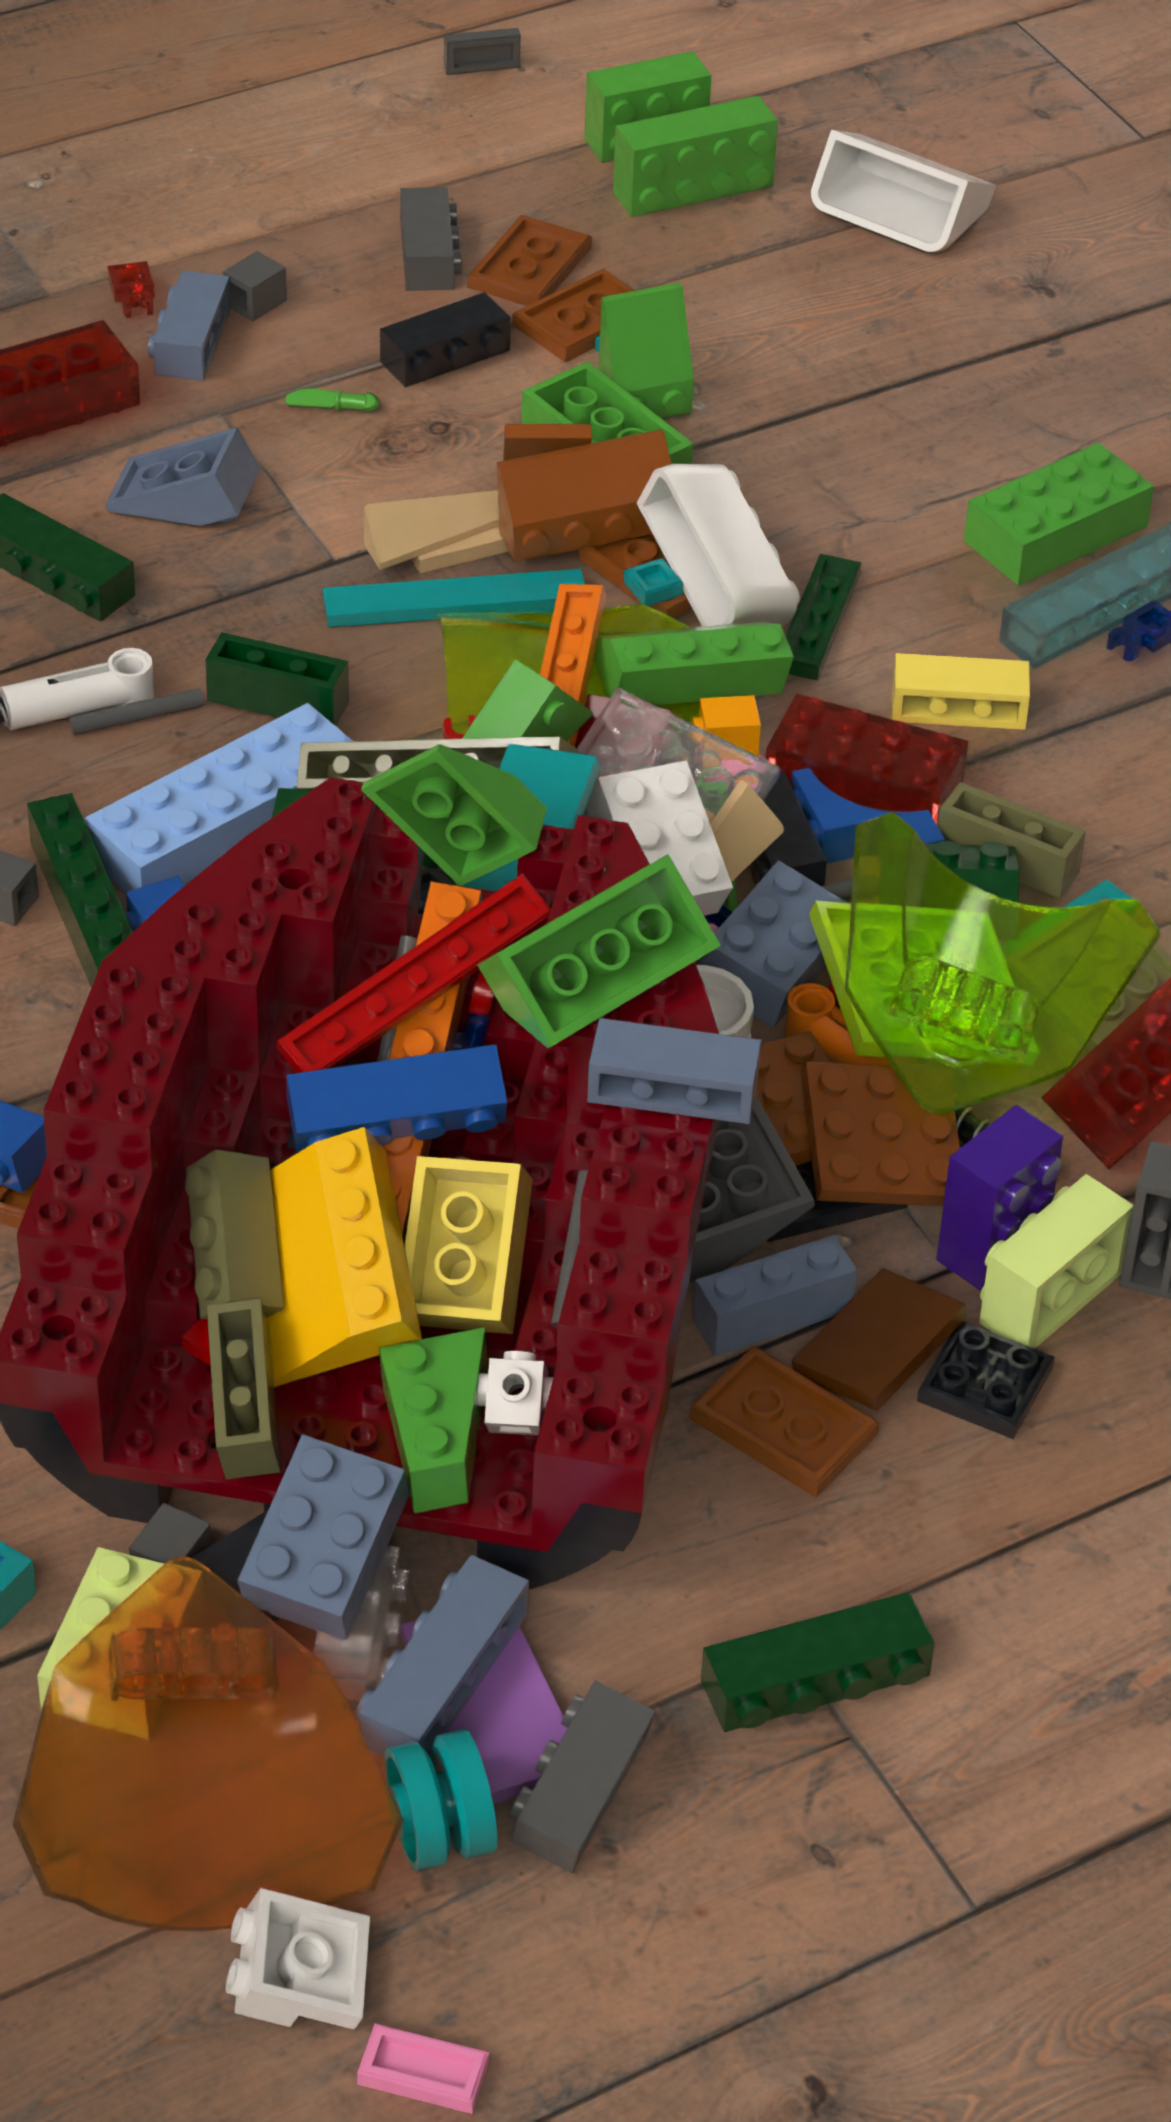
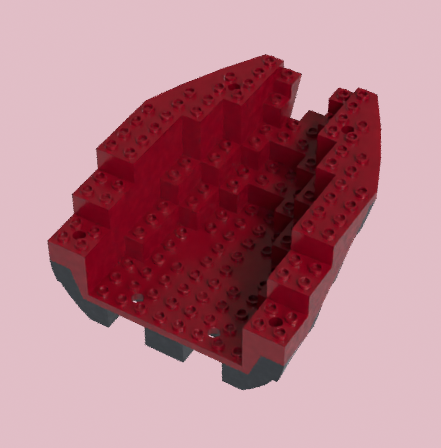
(187, 1062)

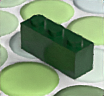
(275, 678)

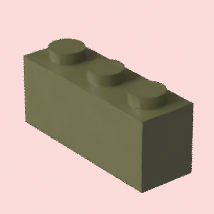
(1045, 847)
(234, 1231)
(243, 1389)

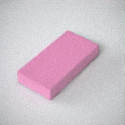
(423, 2068)

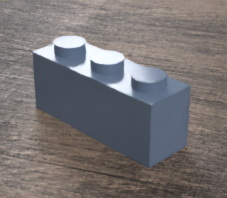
(190, 325)
(674, 1071)
(773, 1295)

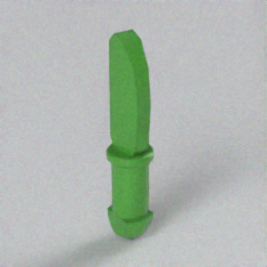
(329, 399)

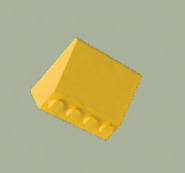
(338, 1259)

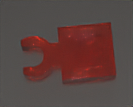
(132, 286)

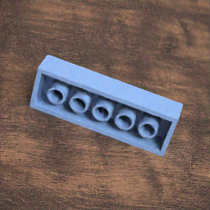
(205, 806)

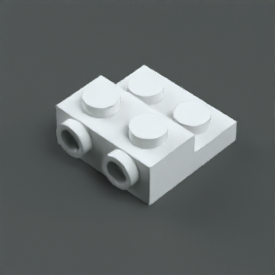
(299, 1961)

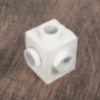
(518, 1412)

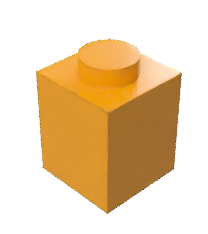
(731, 719)

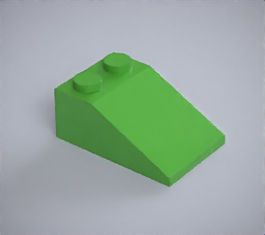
(649, 347)
(460, 811)

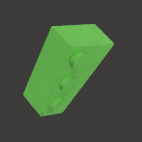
(528, 707)
(436, 1413)

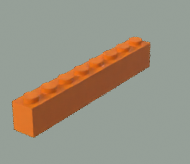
(426, 1033)

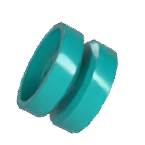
(441, 1799)

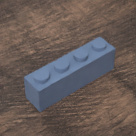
(445, 1658)

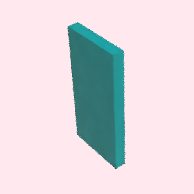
(559, 781)

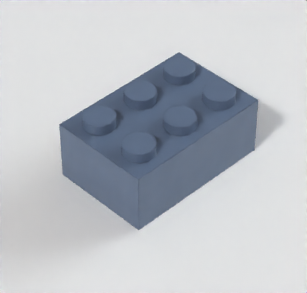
(772, 940)
(324, 1537)

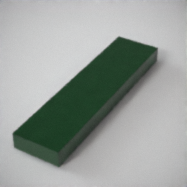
(821, 614)

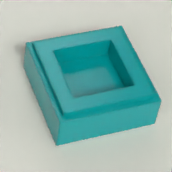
(653, 582)

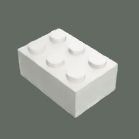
(667, 819)

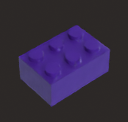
(994, 1188)

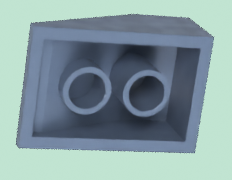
(188, 481)

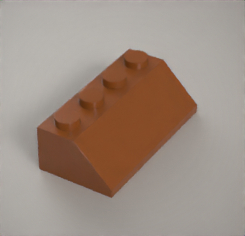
(577, 495)

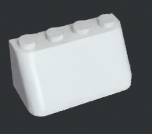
(897, 192)
(717, 546)

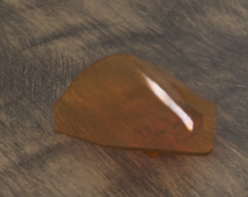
(196, 1764)

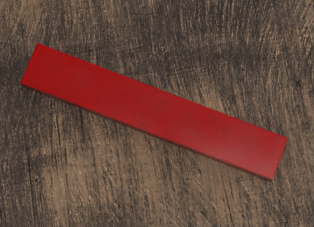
(415, 979)

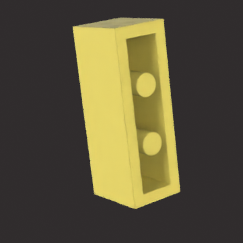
(960, 691)

